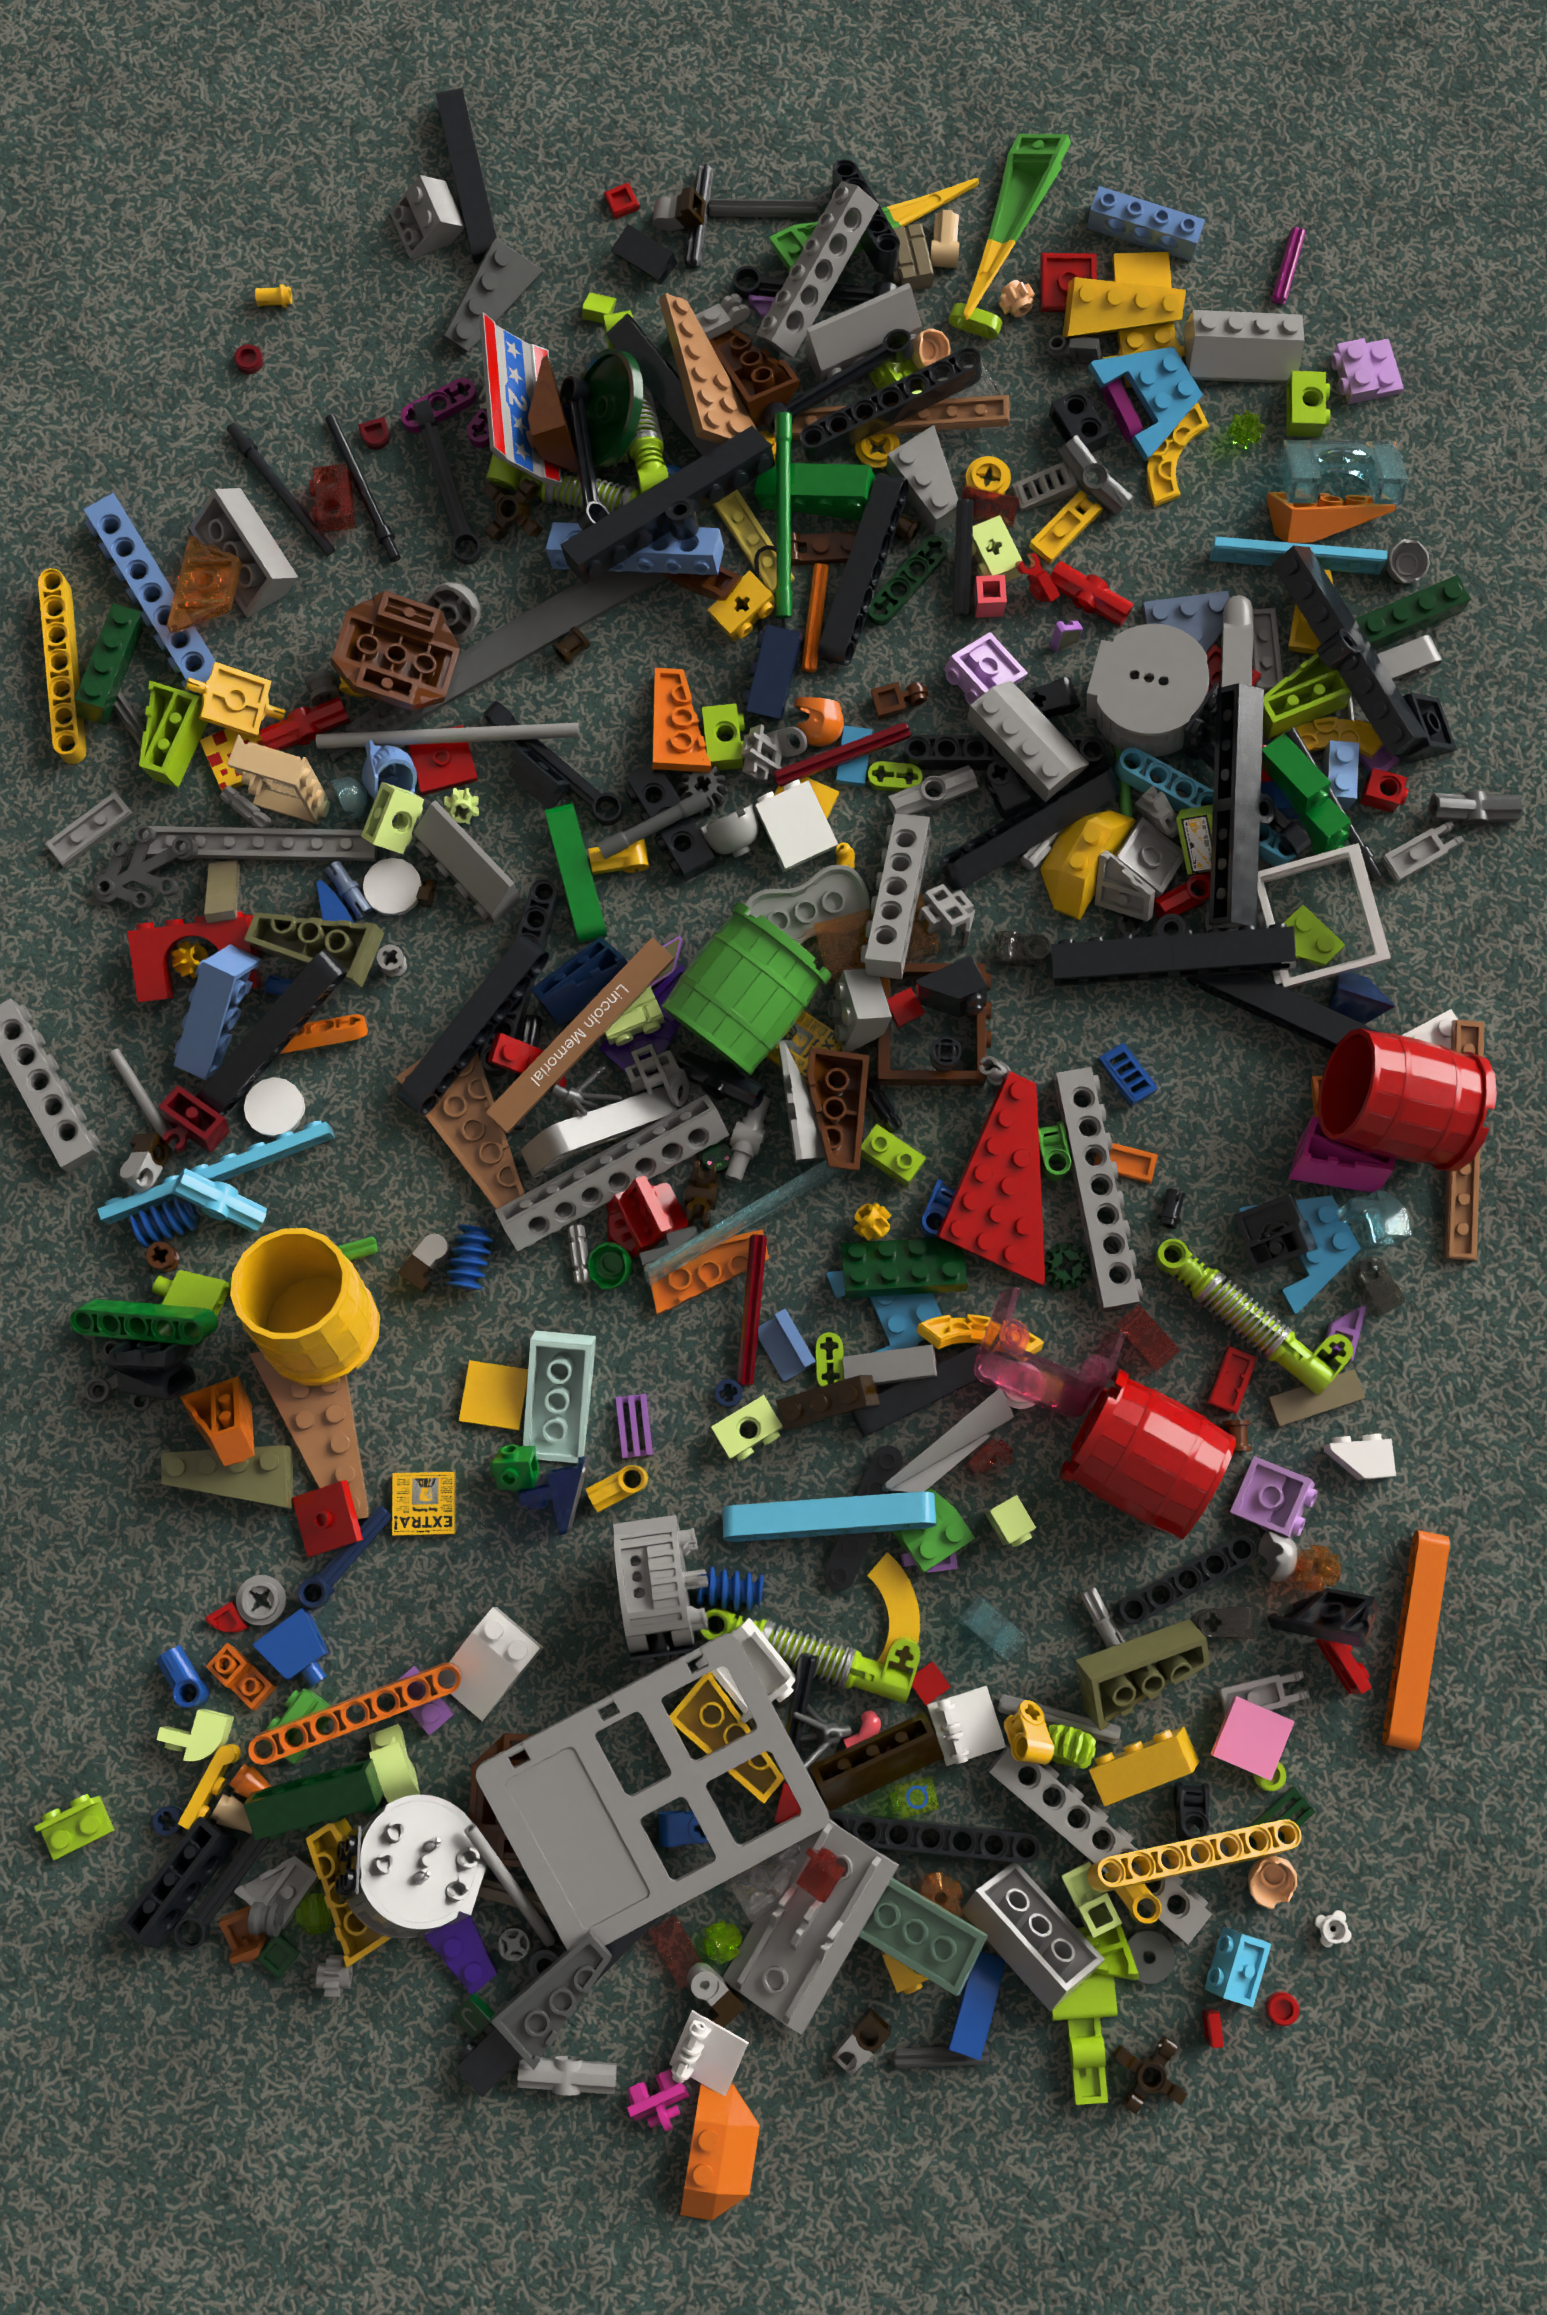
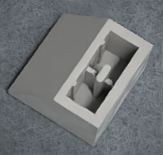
(427, 216)
(858, 1009)

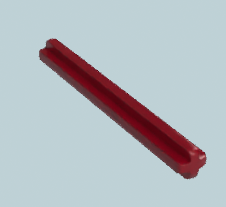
(842, 754)
(751, 1309)

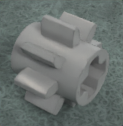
(334, 1976)

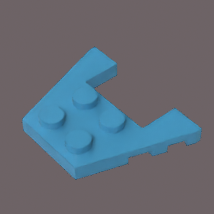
(1160, 384)
(1335, 1249)
(897, 1314)

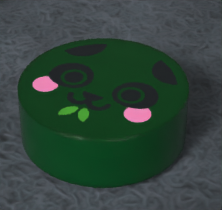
(718, 1154)

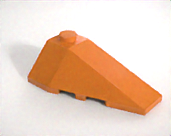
(1322, 519)

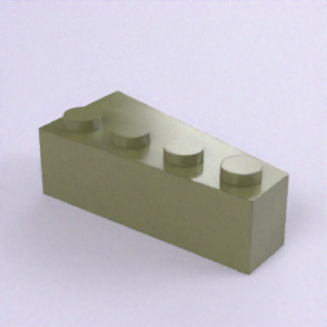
(303, 938)
(259, 1479)
(1139, 1669)

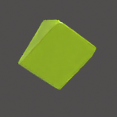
(597, 306)

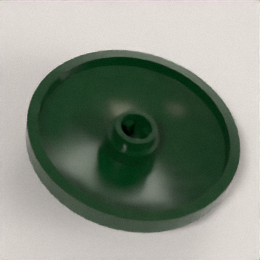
(612, 404)

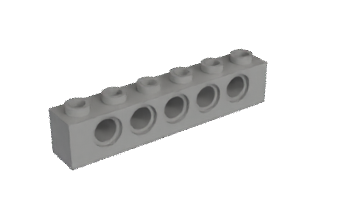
(817, 268)
(897, 896)
(84, 1144)

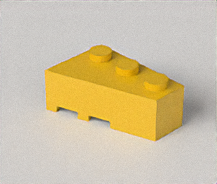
(1144, 1765)

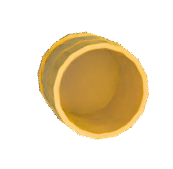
(305, 1306)

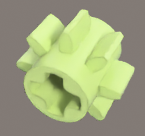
(461, 805)

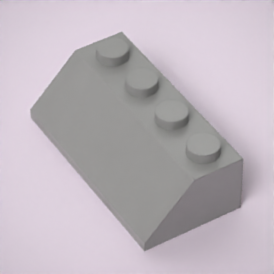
(860, 331)
(1243, 346)
(235, 527)
(1026, 739)
(465, 863)
(1032, 1935)

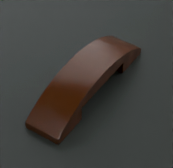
(710, 586)

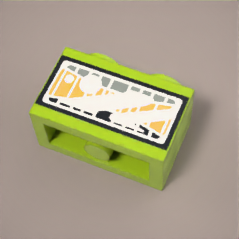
(1196, 837)

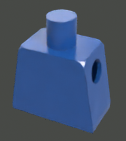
(295, 1648)

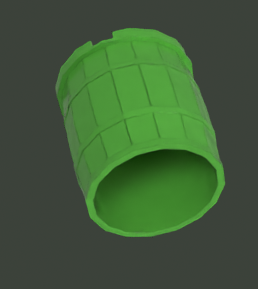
(745, 989)

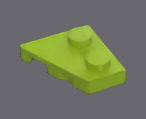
(1313, 938)
(1116, 1952)

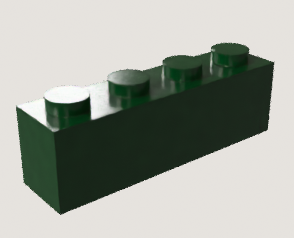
(1414, 612)
(108, 664)
(314, 1800)

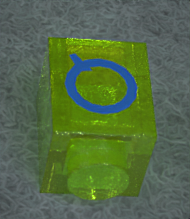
(914, 1796)

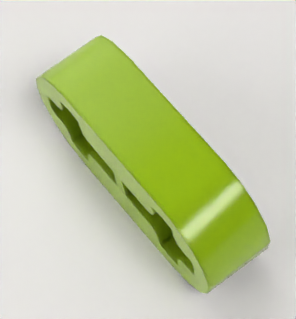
(979, 323)
(896, 770)
(821, 1358)

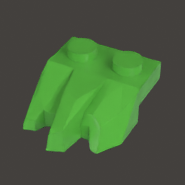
(937, 1543)

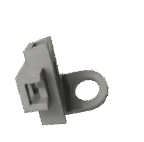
(775, 744)
(1158, 811)
(961, 916)
(667, 1074)

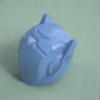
(389, 766)

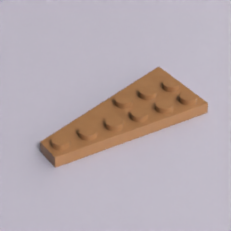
(709, 393)
(474, 1135)
(321, 1427)

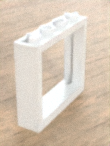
(1366, 899)

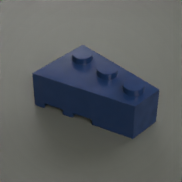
(772, 671)
(578, 980)

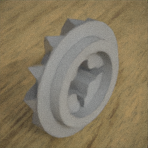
(246, 1600)

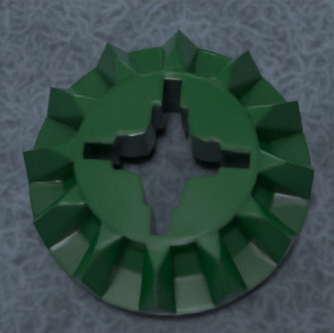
(1060, 1279)

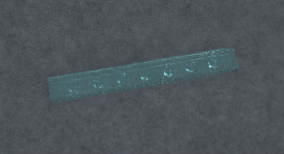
(738, 1222)

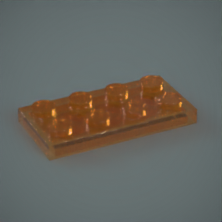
(843, 938)

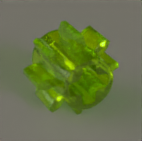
(1246, 428)
(314, 1915)
(722, 1941)

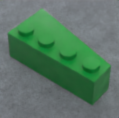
(821, 489)

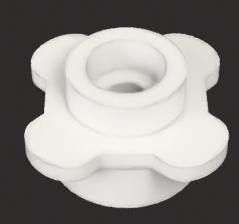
(1341, 1933)

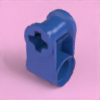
(937, 1207)
(679, 1829)

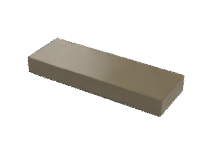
(222, 891)
(1305, 1403)

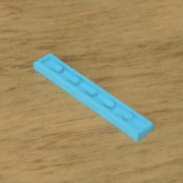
(1266, 552)

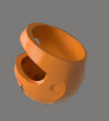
(824, 722)

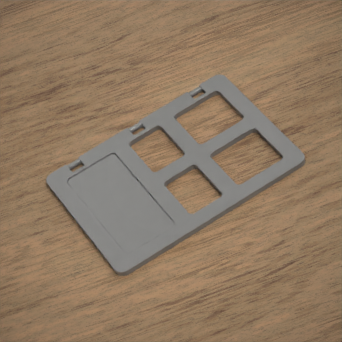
(585, 1834)

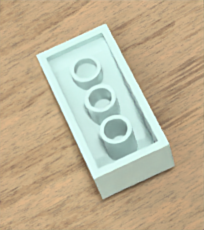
(558, 1394)

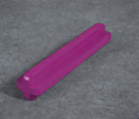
(1288, 265)

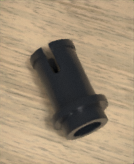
(1171, 1209)

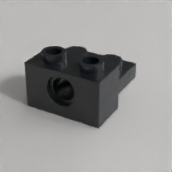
(1280, 1246)

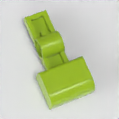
(1083, 2011)

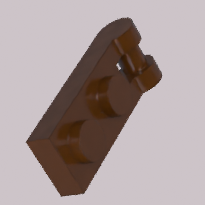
(821, 547)

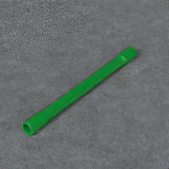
(783, 440)

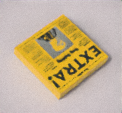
(804, 1034)
(423, 1503)

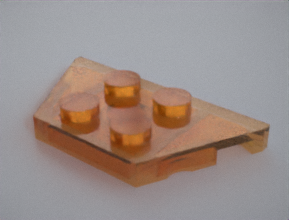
(204, 585)

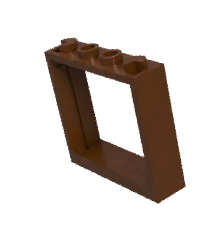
(933, 1077)

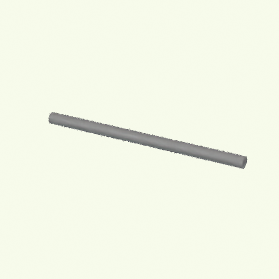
(448, 735)

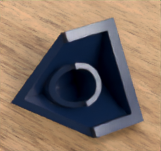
(1358, 998)

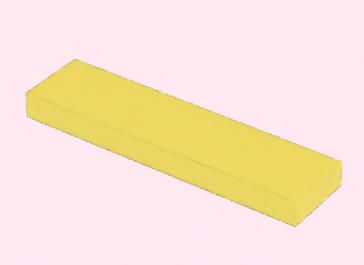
(749, 536)

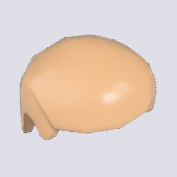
(929, 347)
(1272, 1881)

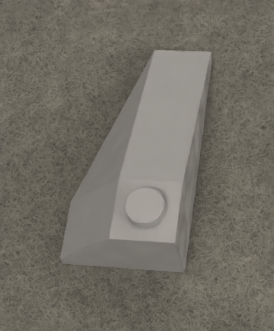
(800, 1109)

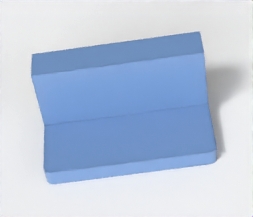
(785, 1346)

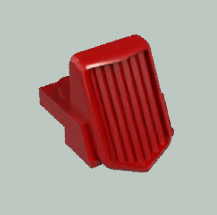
(643, 1216)

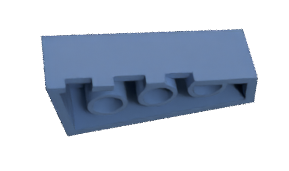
(214, 1010)

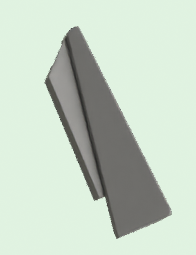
(952, 1446)

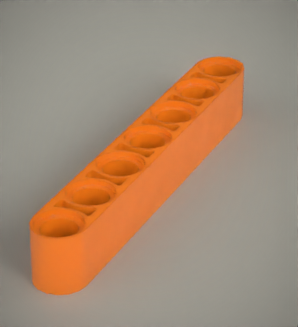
(1417, 1641)
(343, 1723)

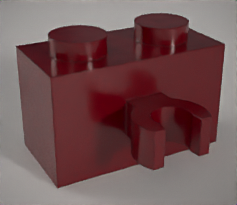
(192, 1120)

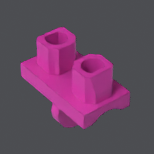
(644, 2105)

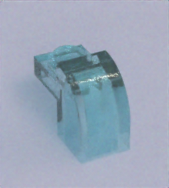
(1383, 1215)

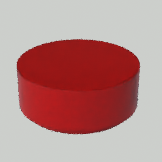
(1282, 2008)

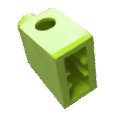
(192, 1291)

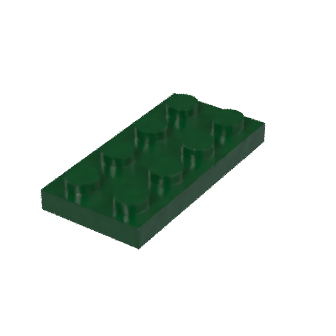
(902, 1267)

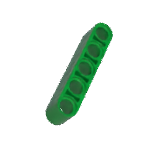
(576, 873)
(144, 1321)

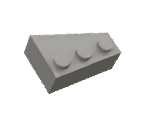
(928, 477)

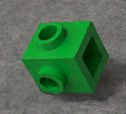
(515, 1467)

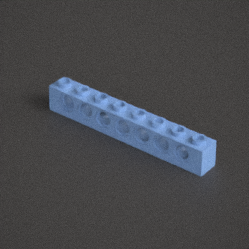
(110, 515)

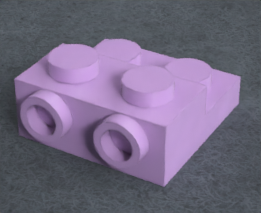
(1366, 370)
(982, 667)
(1274, 1498)

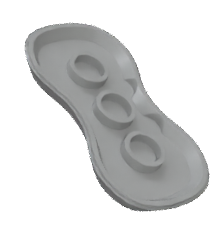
(827, 895)

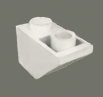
(1363, 1459)

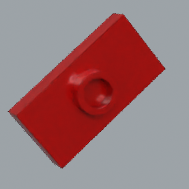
(1231, 1380)

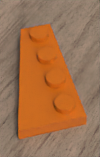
(675, 725)
(704, 1272)

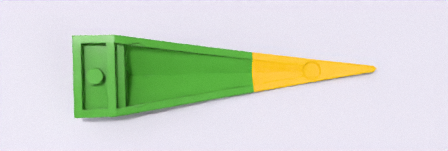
(1026, 179)
(790, 241)

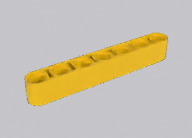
(58, 654)
(1180, 1856)

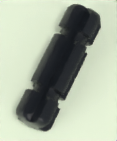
(882, 1106)

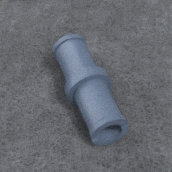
(348, 889)

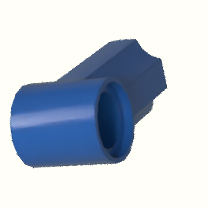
(180, 1675)

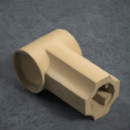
(944, 245)

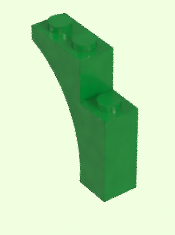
(1308, 793)

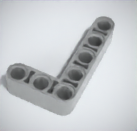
(599, 1126)

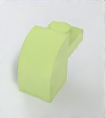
(207, 1735)
(392, 1764)
(1092, 1906)

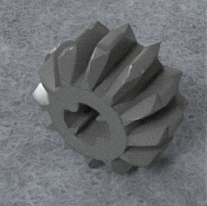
(715, 787)

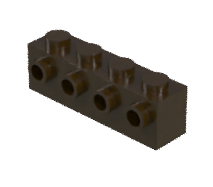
(877, 1761)

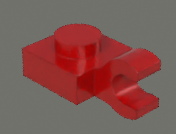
(1040, 582)

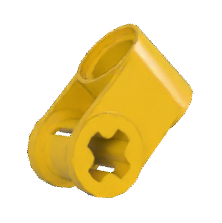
(1029, 1734)

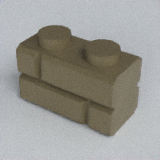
(914, 259)

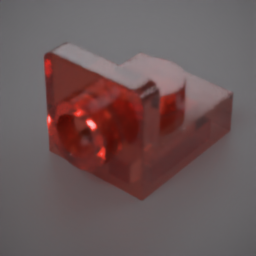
(984, 1458)
(820, 1873)

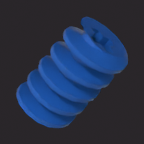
(165, 1222)
(469, 1257)
(732, 1590)

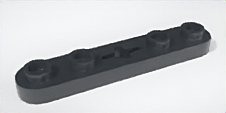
(852, 1547)

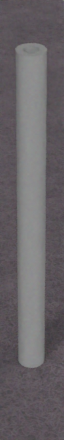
(510, 1884)

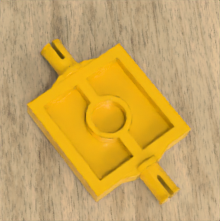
(1147, 339)
(235, 699)

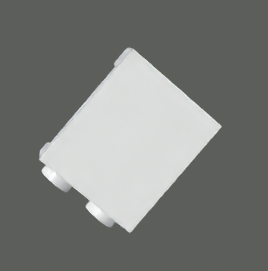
(795, 824)
(769, 1666)

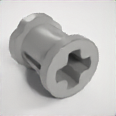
(392, 952)

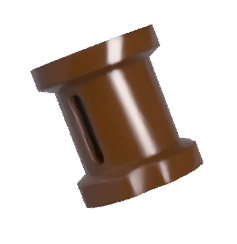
(154, 1255)
(1238, 1429)

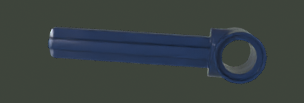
(344, 1559)

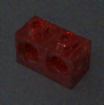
(332, 498)
(1148, 1337)

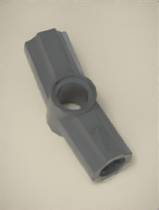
(1107, 490)
(1475, 808)

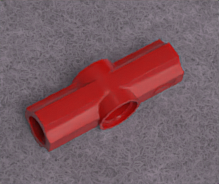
(1091, 594)
(304, 724)
(1182, 899)

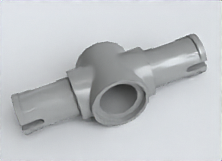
(747, 1141)

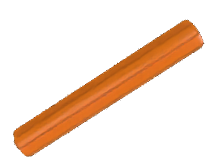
(815, 617)

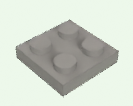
(1151, 855)

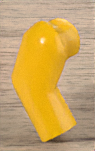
(845, 855)

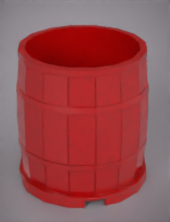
(1406, 1099)
(1149, 1456)

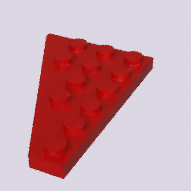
(999, 1193)

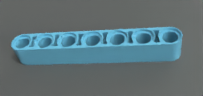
(1195, 791)
(829, 1516)

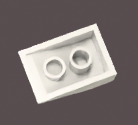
(490, 1662)

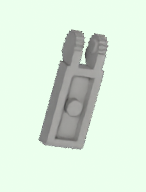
(723, 316)
(1419, 852)
(1265, 1692)

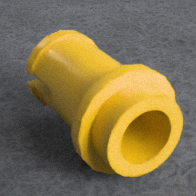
(273, 296)

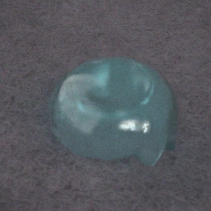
(351, 796)

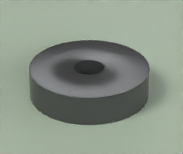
(1163, 1952)

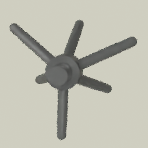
(575, 1098)
(826, 1735)

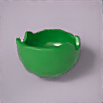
(609, 1265)

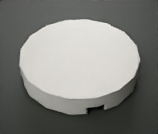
(392, 886)
(274, 1107)

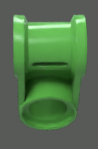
(1054, 1146)

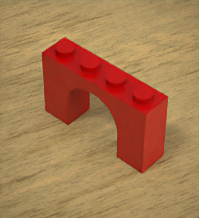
(153, 947)

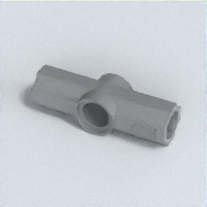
(950, 786)
(568, 2076)

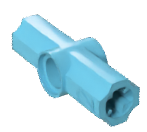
(219, 1200)

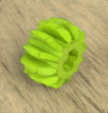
(1072, 1746)

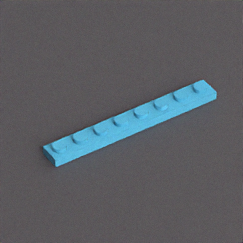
(226, 1168)

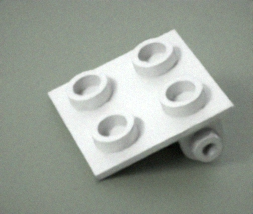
(966, 1725)
(707, 2054)

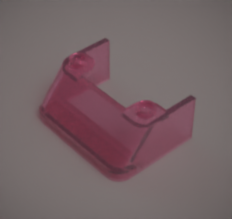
(1008, 1365)

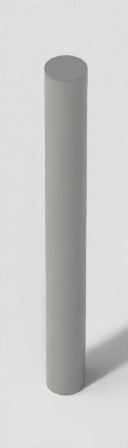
(140, 1094)

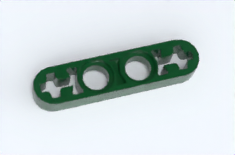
(905, 579)

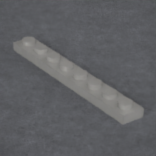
(267, 843)

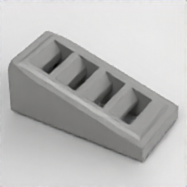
(1052, 474)

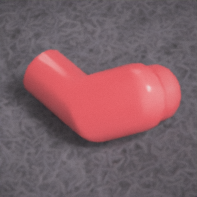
(870, 1726)

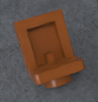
(243, 1945)

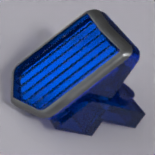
(563, 1490)

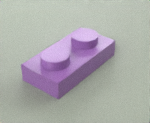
(431, 1714)

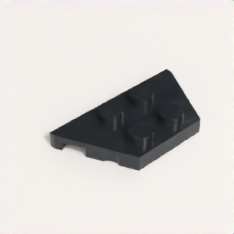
(1331, 1616)

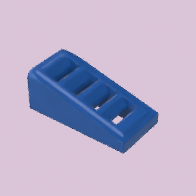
(1142, 1076)

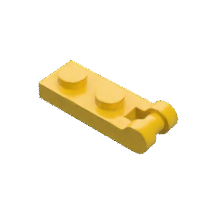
(1065, 527)
(210, 1785)

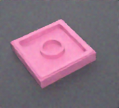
(1252, 1737)

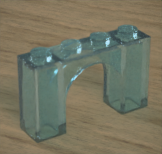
(1372, 461)

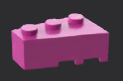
(1337, 1163)

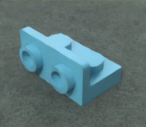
(1237, 1966)

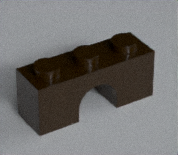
(827, 1401)

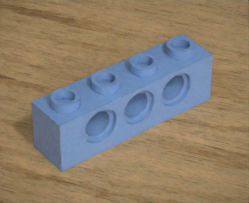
(1145, 223)

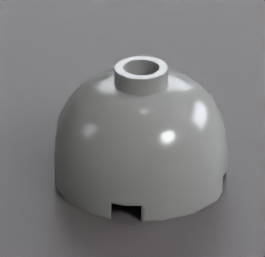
(458, 607)
(732, 832)

